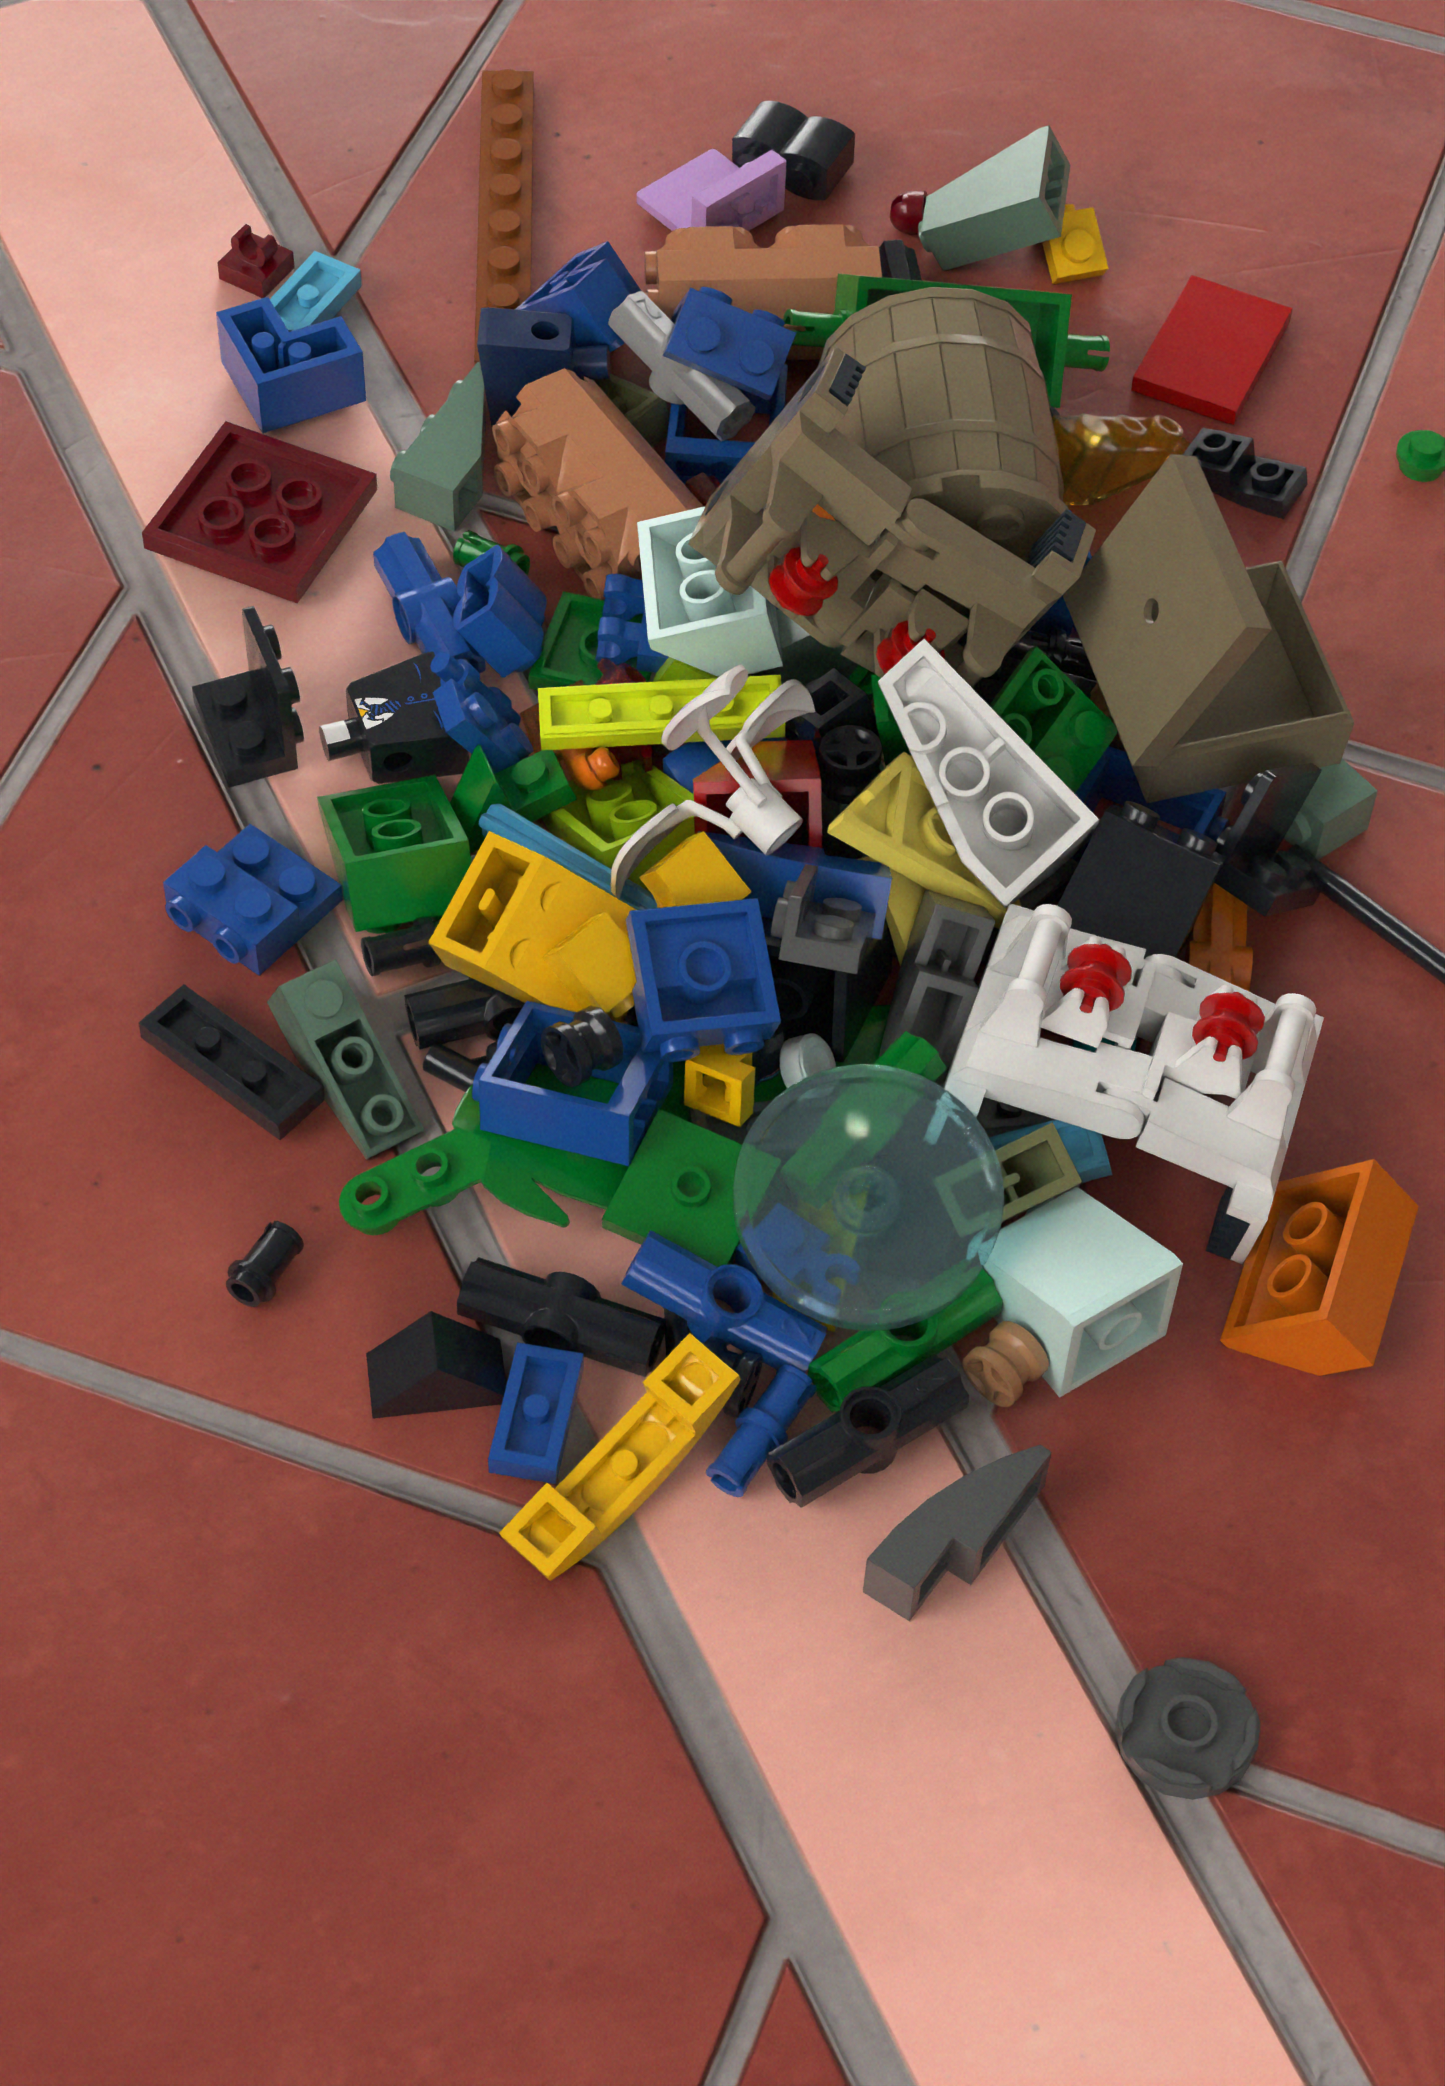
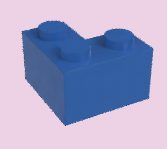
(588, 292)
(288, 373)

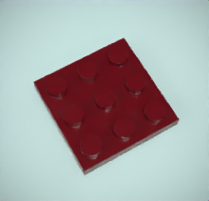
(260, 511)

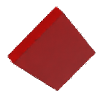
(1211, 349)

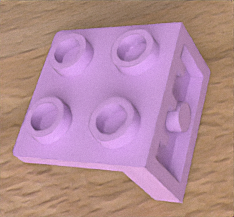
(718, 192)

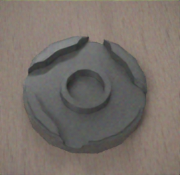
(1187, 1728)

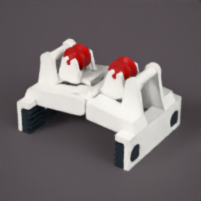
(1202, 1043)

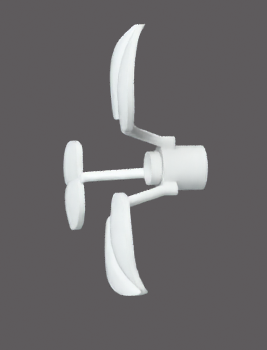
(756, 803)

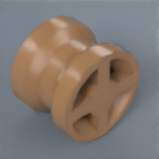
(1005, 1363)

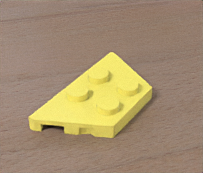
(903, 830)

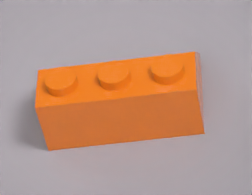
(1323, 1271)

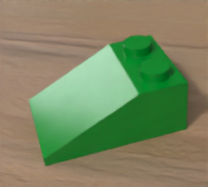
(395, 851)

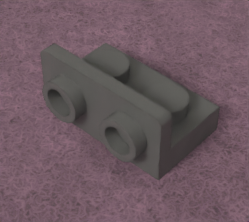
(817, 933)

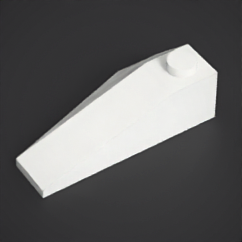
(990, 788)

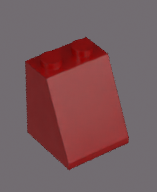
(791, 771)

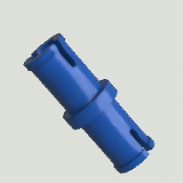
(761, 1430)

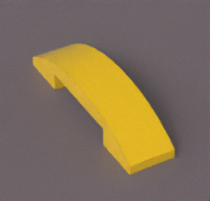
(626, 1464)

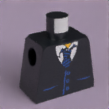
(396, 725)

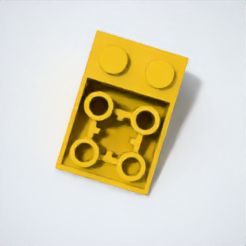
(512, 914)

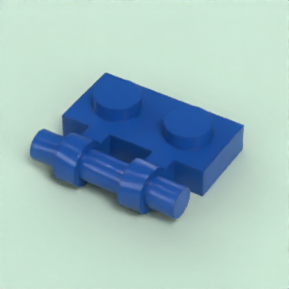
(478, 713)

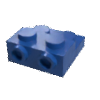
(250, 898)
(702, 978)

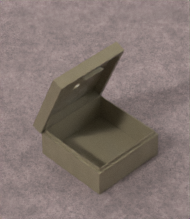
(1197, 653)

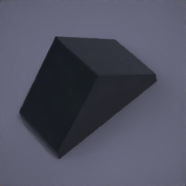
(435, 1369)

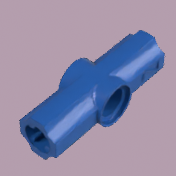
(422, 599)
(689, 1289)

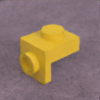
(1078, 250)

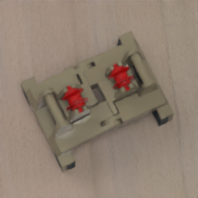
(822, 566)

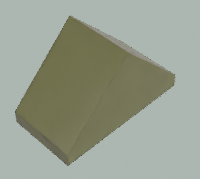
(1035, 1170)

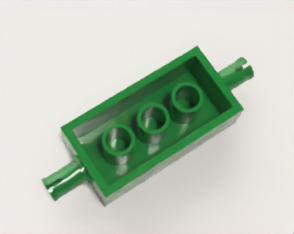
(1043, 310)

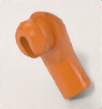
(589, 768)

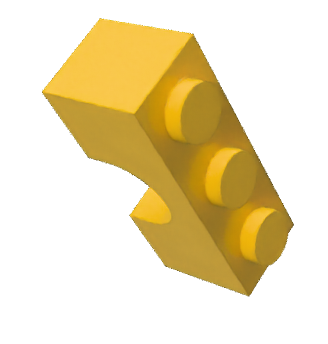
(597, 956)

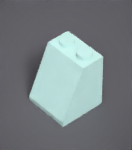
(1083, 1285)

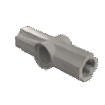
(714, 402)

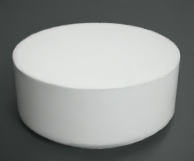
(804, 1057)

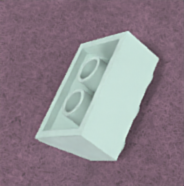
(690, 611)

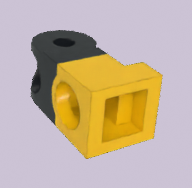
(730, 1079)

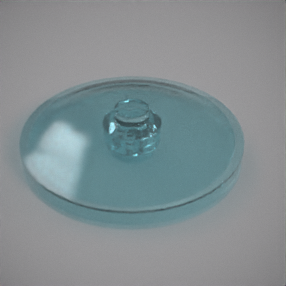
(867, 1197)

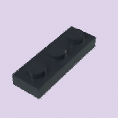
(232, 1061)

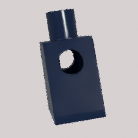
(529, 345)

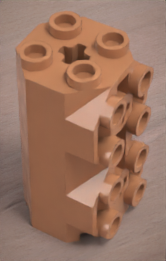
(790, 274)
(587, 472)

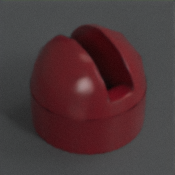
(908, 211)

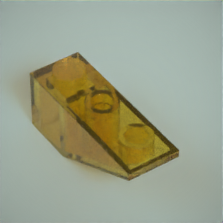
(1112, 453)

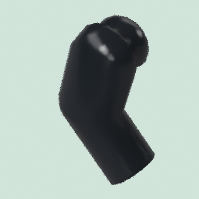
(453, 1066)

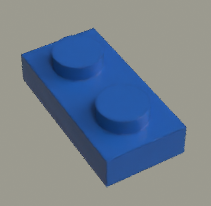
(536, 1413)

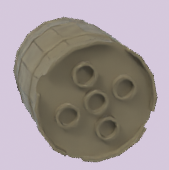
(956, 411)

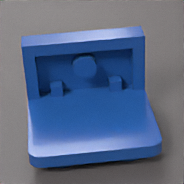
(729, 342)

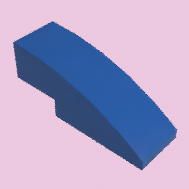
(836, 877)

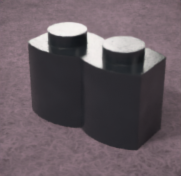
(815, 147)

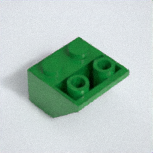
(1054, 718)

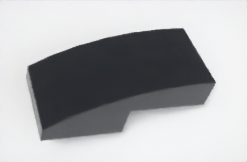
(1246, 478)

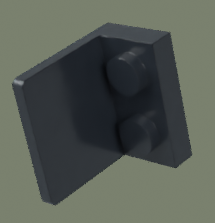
(252, 712)
(1253, 868)

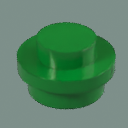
(1421, 455)

